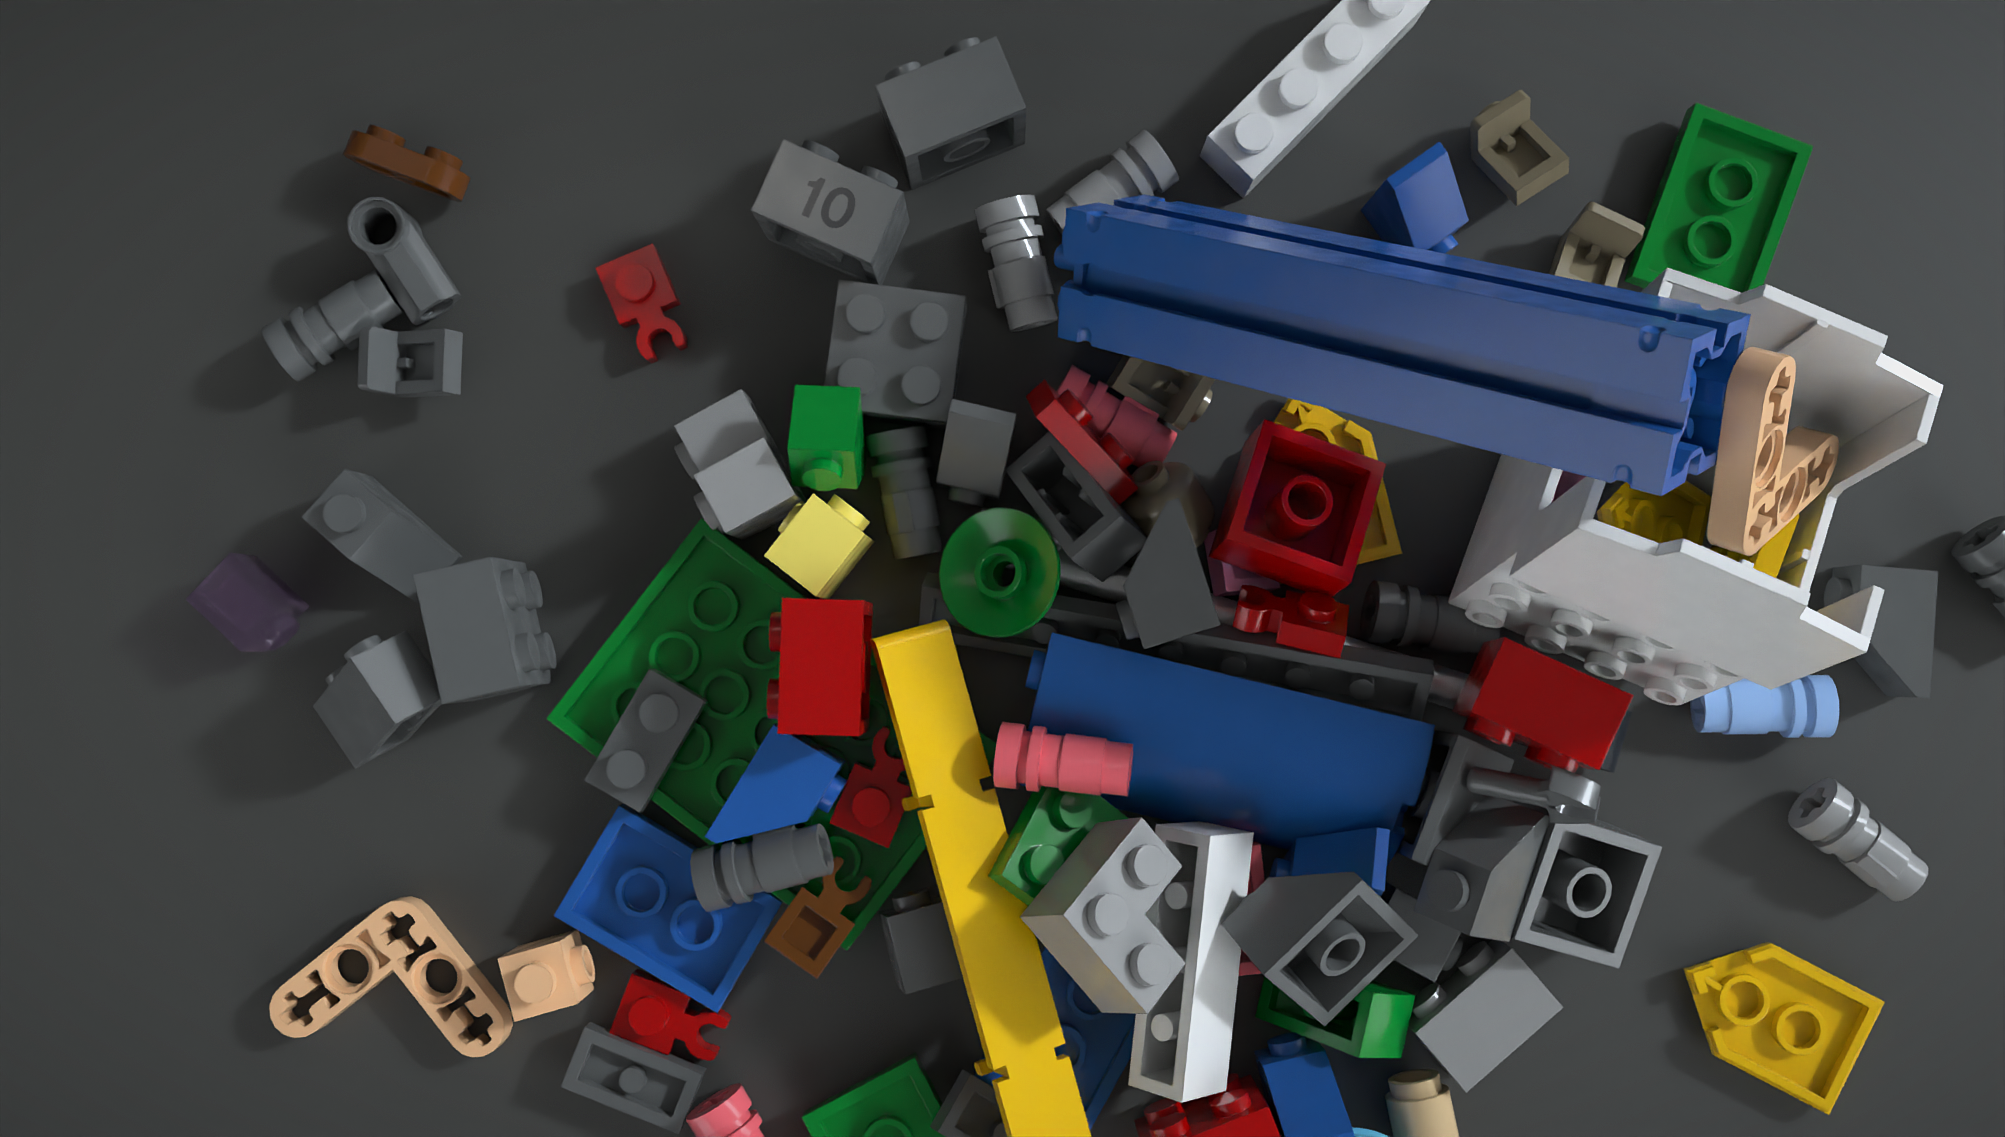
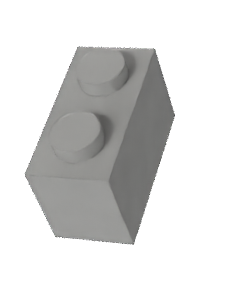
(1481, 1012)

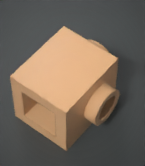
(547, 975)

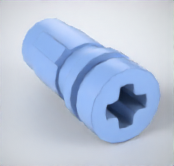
(1794, 709)

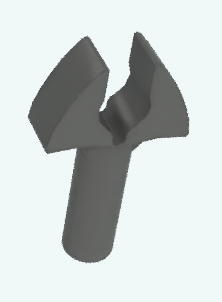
(1565, 795)

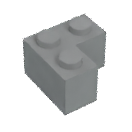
(736, 467)
(1097, 919)

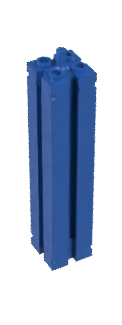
(1407, 336)

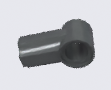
(404, 261)

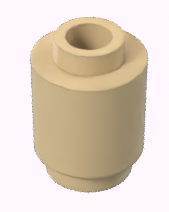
(1420, 1105)

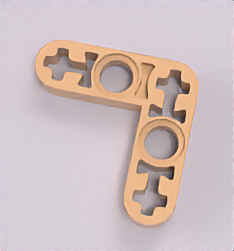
(1760, 469)
(390, 955)

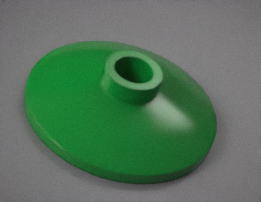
(974, 567)

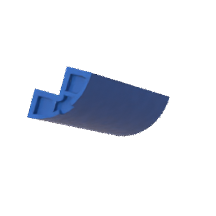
(1232, 745)

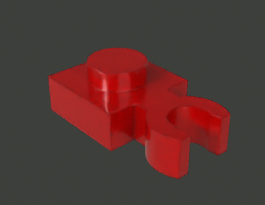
(641, 294)
(1300, 620)
(874, 796)
(660, 1014)

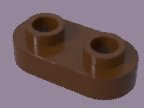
(385, 154)

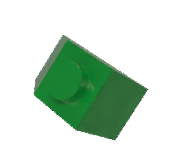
(826, 438)
(1366, 1027)

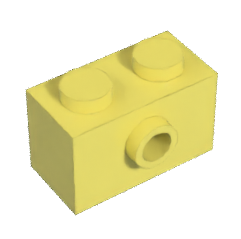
(820, 544)

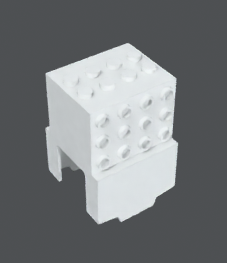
(1673, 608)

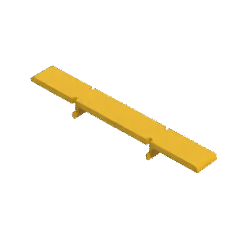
(963, 841)

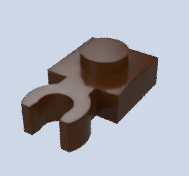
(813, 926)

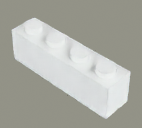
(1305, 88)
(1187, 1035)

